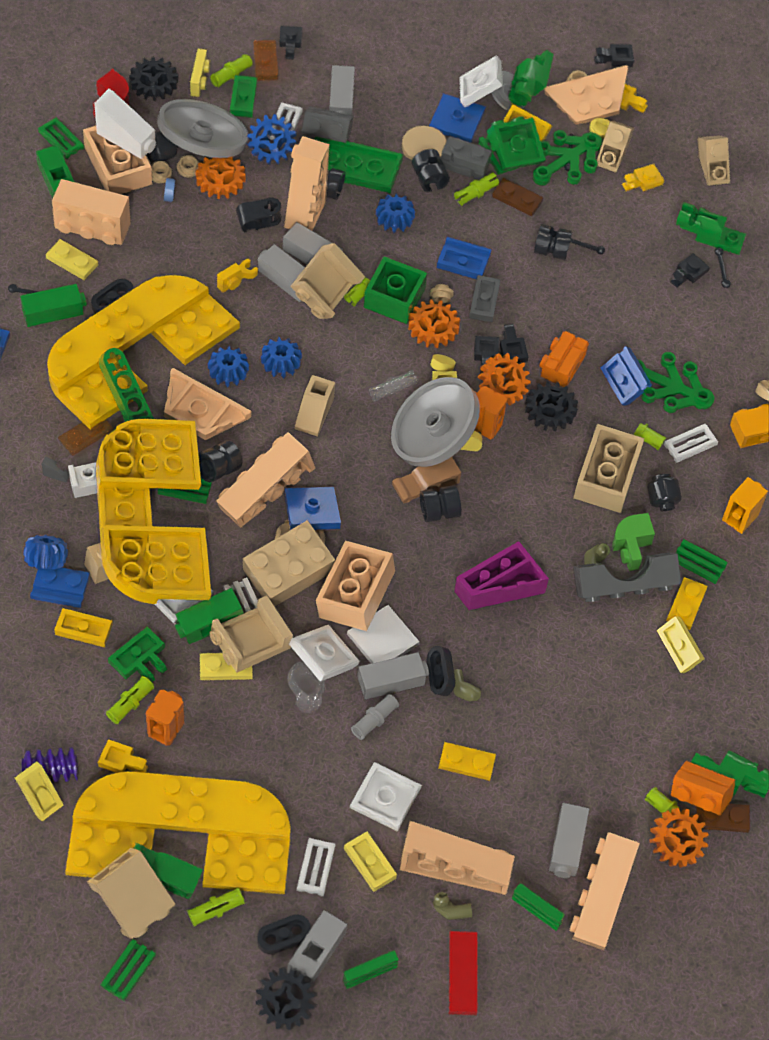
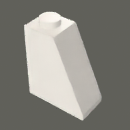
(123, 125)

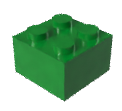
(395, 290)

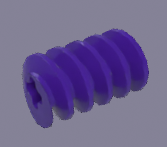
(54, 765)

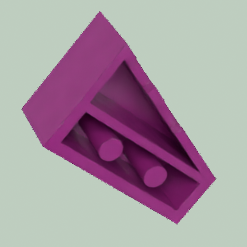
(501, 579)

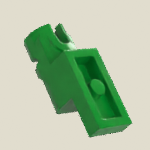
(530, 78)
(710, 228)
(740, 769)

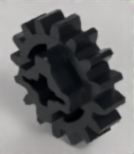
(153, 78)
(551, 406)
(274, 995)

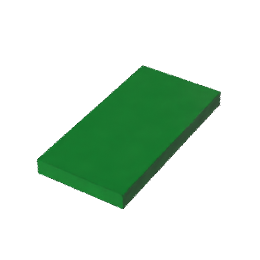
(364, 164)

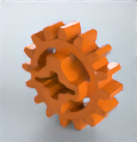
(220, 176)
(443, 330)
(514, 377)
(687, 830)

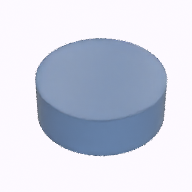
(169, 189)

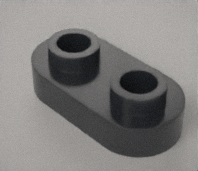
(110, 294)
(440, 670)
(282, 933)

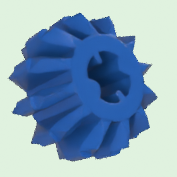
(395, 213)
(281, 357)
(228, 366)
(45, 552)

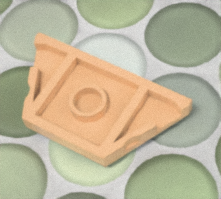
(590, 95)
(198, 403)

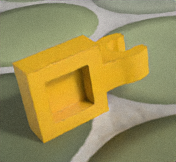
(629, 98)
(645, 177)
(232, 276)
(118, 757)

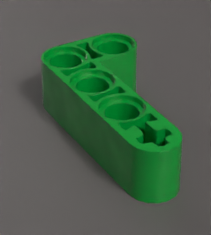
(120, 395)

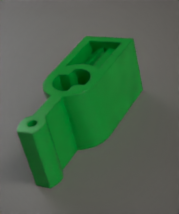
(173, 873)

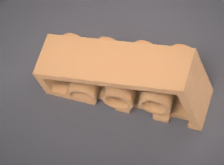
(307, 183)
(265, 479)
(455, 859)
(605, 891)

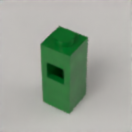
(53, 167)
(52, 305)
(196, 620)

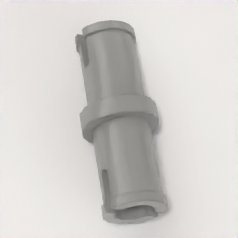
(375, 716)

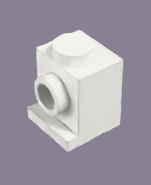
(83, 479)

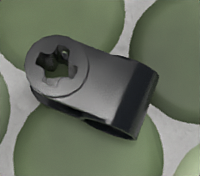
(257, 215)

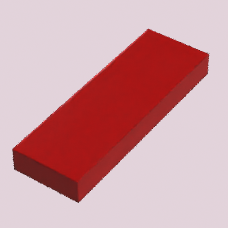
(463, 973)

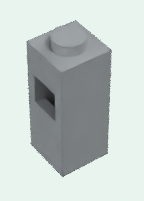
(342, 89)
(303, 242)
(280, 268)
(392, 675)
(568, 840)
(318, 946)

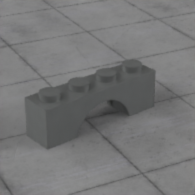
(657, 571)

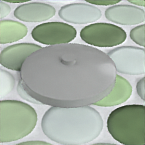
(202, 128)
(435, 422)

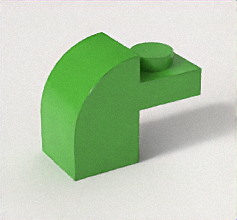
(630, 535)

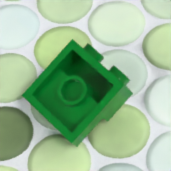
(516, 143)

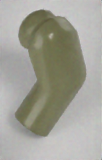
(596, 554)
(465, 690)
(449, 910)

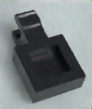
(290, 38)
(618, 54)
(689, 269)
(513, 345)
(485, 348)

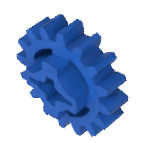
(263, 140)

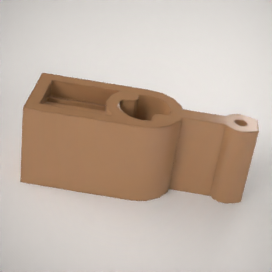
(427, 478)

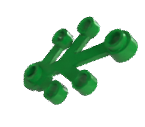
(569, 155)
(674, 386)

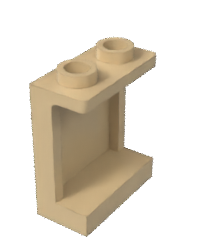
(326, 280)
(252, 636)
(132, 893)

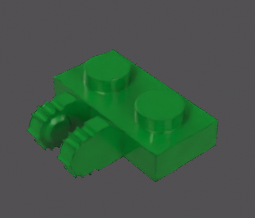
(137, 653)

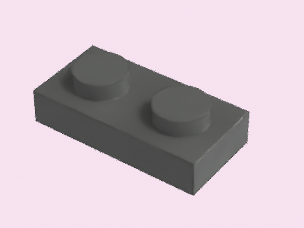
(484, 298)

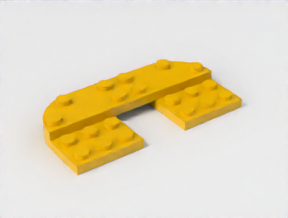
(168, 307)
(136, 556)
(243, 822)

